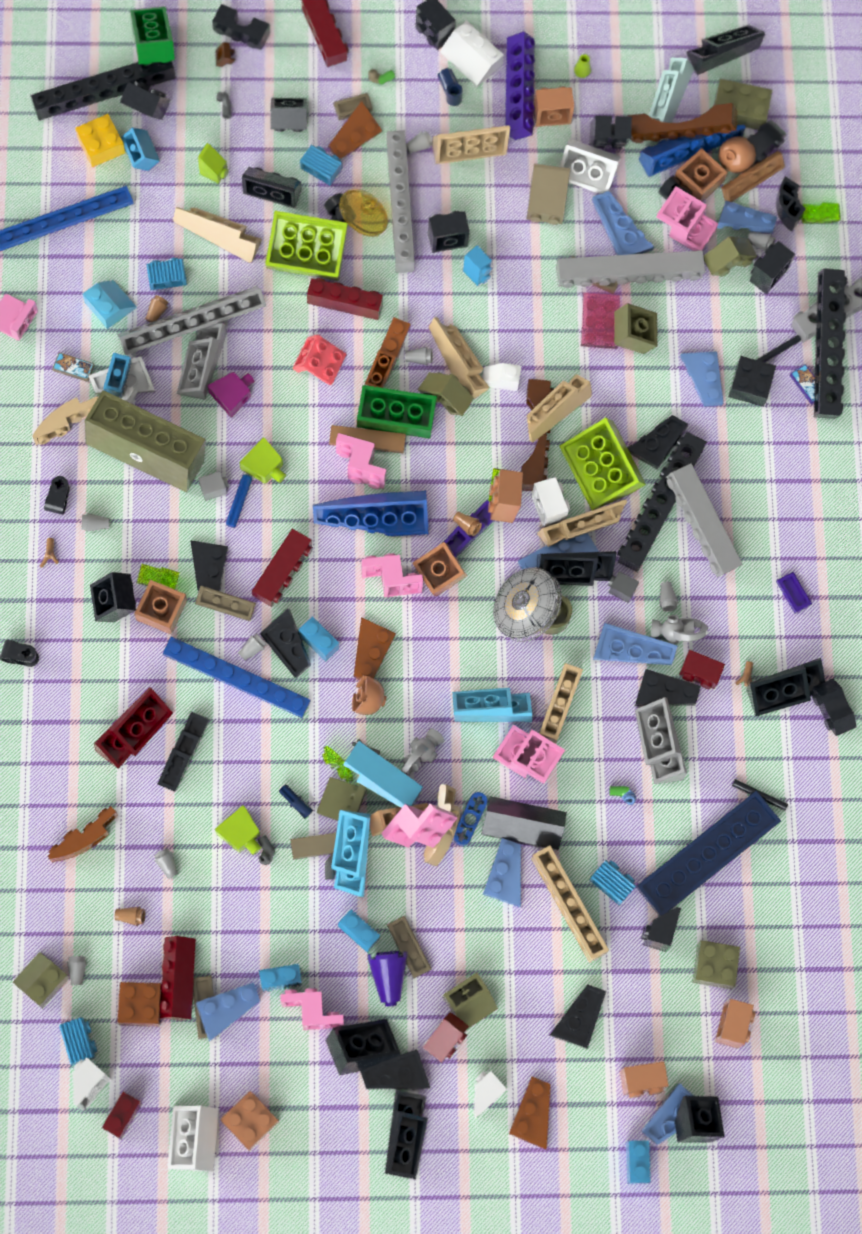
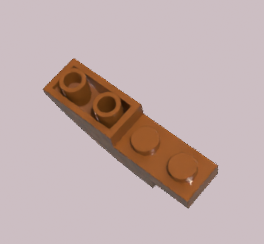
(388, 353)
(78, 843)

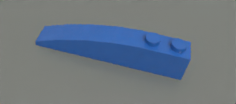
(674, 152)
(381, 513)

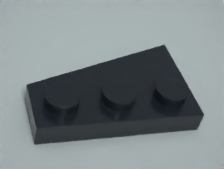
(658, 443)
(208, 564)
(286, 643)
(657, 686)
(580, 1019)
(397, 1073)

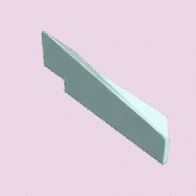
(671, 90)

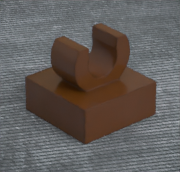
(223, 55)

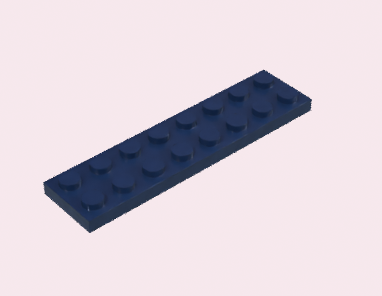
(708, 854)

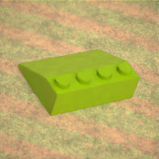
(306, 245)
(602, 464)

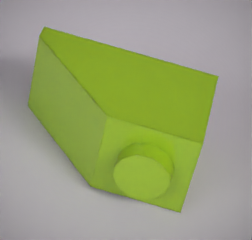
(212, 164)

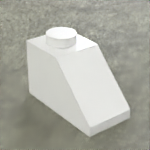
(502, 376)
(486, 1092)

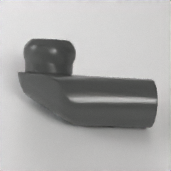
(226, 104)
(268, 851)
(329, 873)

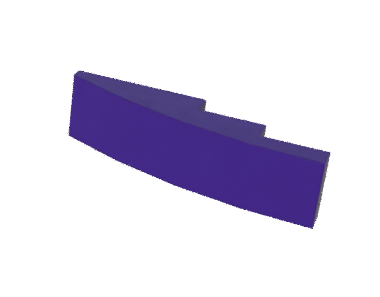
(459, 540)

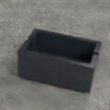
(605, 133)

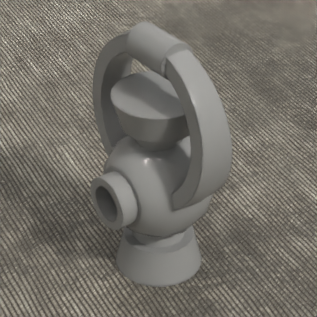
(679, 629)
(422, 751)

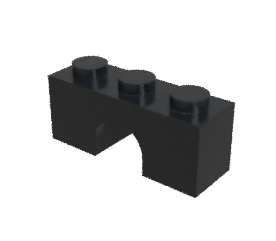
(253, 34)

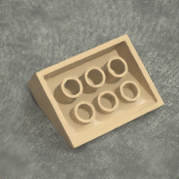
(470, 144)

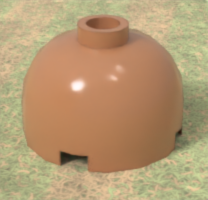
(736, 154)
(369, 696)

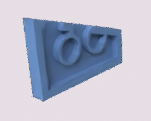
(744, 217)
(705, 374)
(505, 875)
(224, 1009)
(662, 1124)

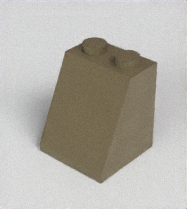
(548, 194)

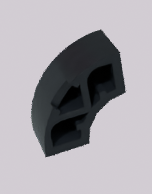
(766, 139)
(788, 205)
(834, 707)

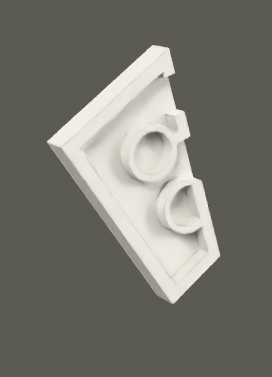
(137, 378)

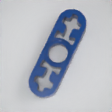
(481, 808)

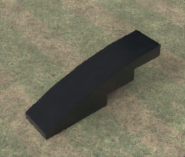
(183, 751)

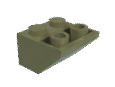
(470, 1000)

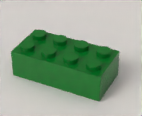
(152, 35)
(396, 411)

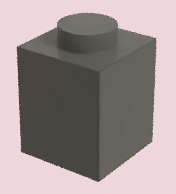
(622, 586)

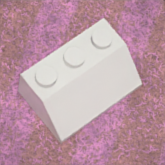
(472, 53)
(590, 166)
(87, 1083)
(193, 1138)

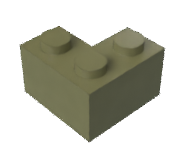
(729, 253)
(449, 392)

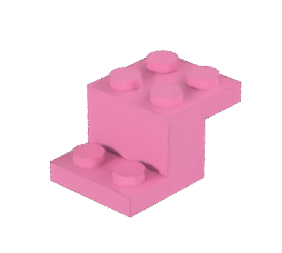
(687, 220)
(360, 463)
(390, 570)
(528, 754)
(419, 825)
(311, 1009)

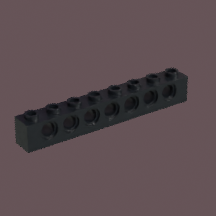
(98, 88)
(822, 388)
(635, 559)

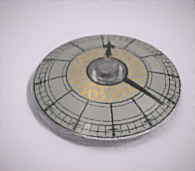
(527, 604)

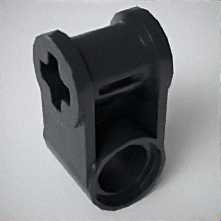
(57, 498)
(16, 654)

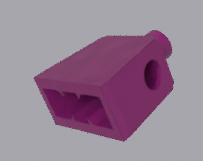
(231, 392)

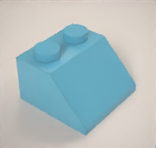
(108, 302)

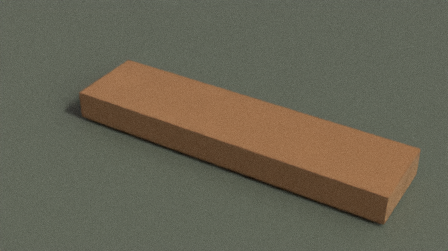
(753, 177)
(383, 440)

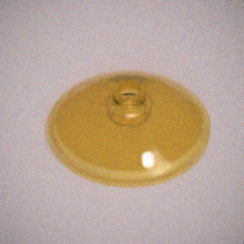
(363, 212)

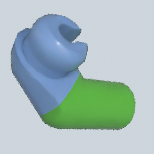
(624, 792)

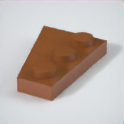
(355, 132)
(371, 648)
(533, 1114)

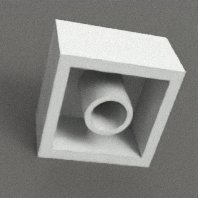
(550, 502)

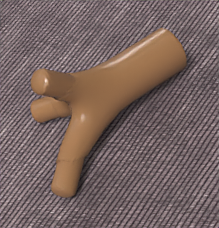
(49, 554)
(746, 677)

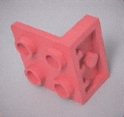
(320, 359)

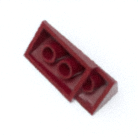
(133, 728)

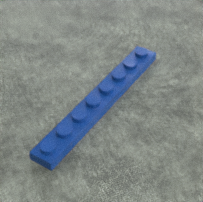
(65, 217)
(236, 677)

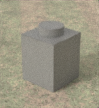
(213, 485)

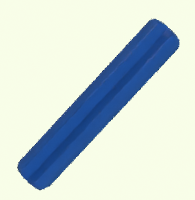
(238, 501)

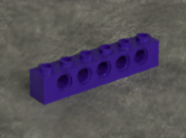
(520, 85)

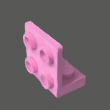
(16, 316)

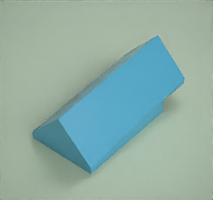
(491, 706)
(382, 776)
(351, 852)

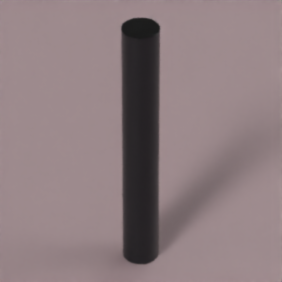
(776, 351)
(767, 798)

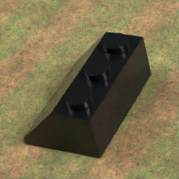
(271, 187)

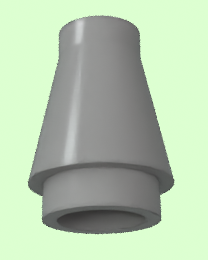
(419, 142)
(761, 240)
(420, 356)
(94, 522)
(668, 599)
(252, 646)
(166, 863)
(76, 969)

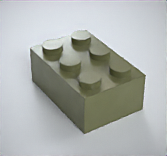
(750, 101)

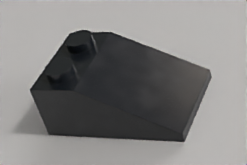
(361, 1045)

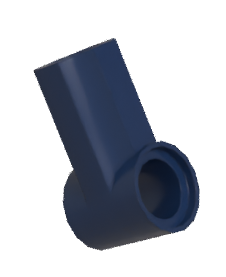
(450, 86)

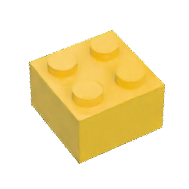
(100, 140)

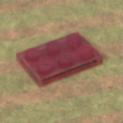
(598, 320)

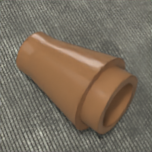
(156, 308)
(469, 524)
(131, 915)

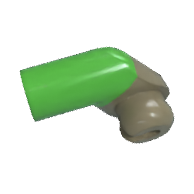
(378, 78)

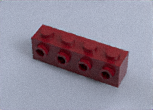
(325, 31)
(344, 298)
(282, 567)
(177, 978)

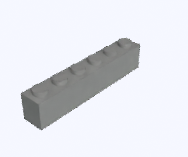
(703, 520)

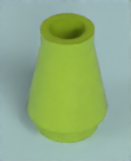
(583, 67)

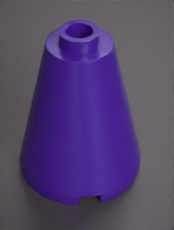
(388, 974)

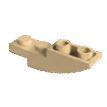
(58, 421)
(446, 801)

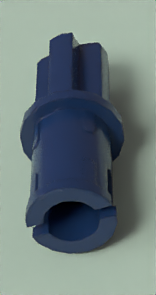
(295, 801)

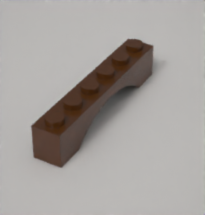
(718, 119)
(534, 467)

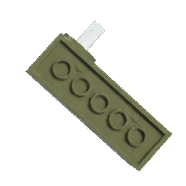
(144, 440)

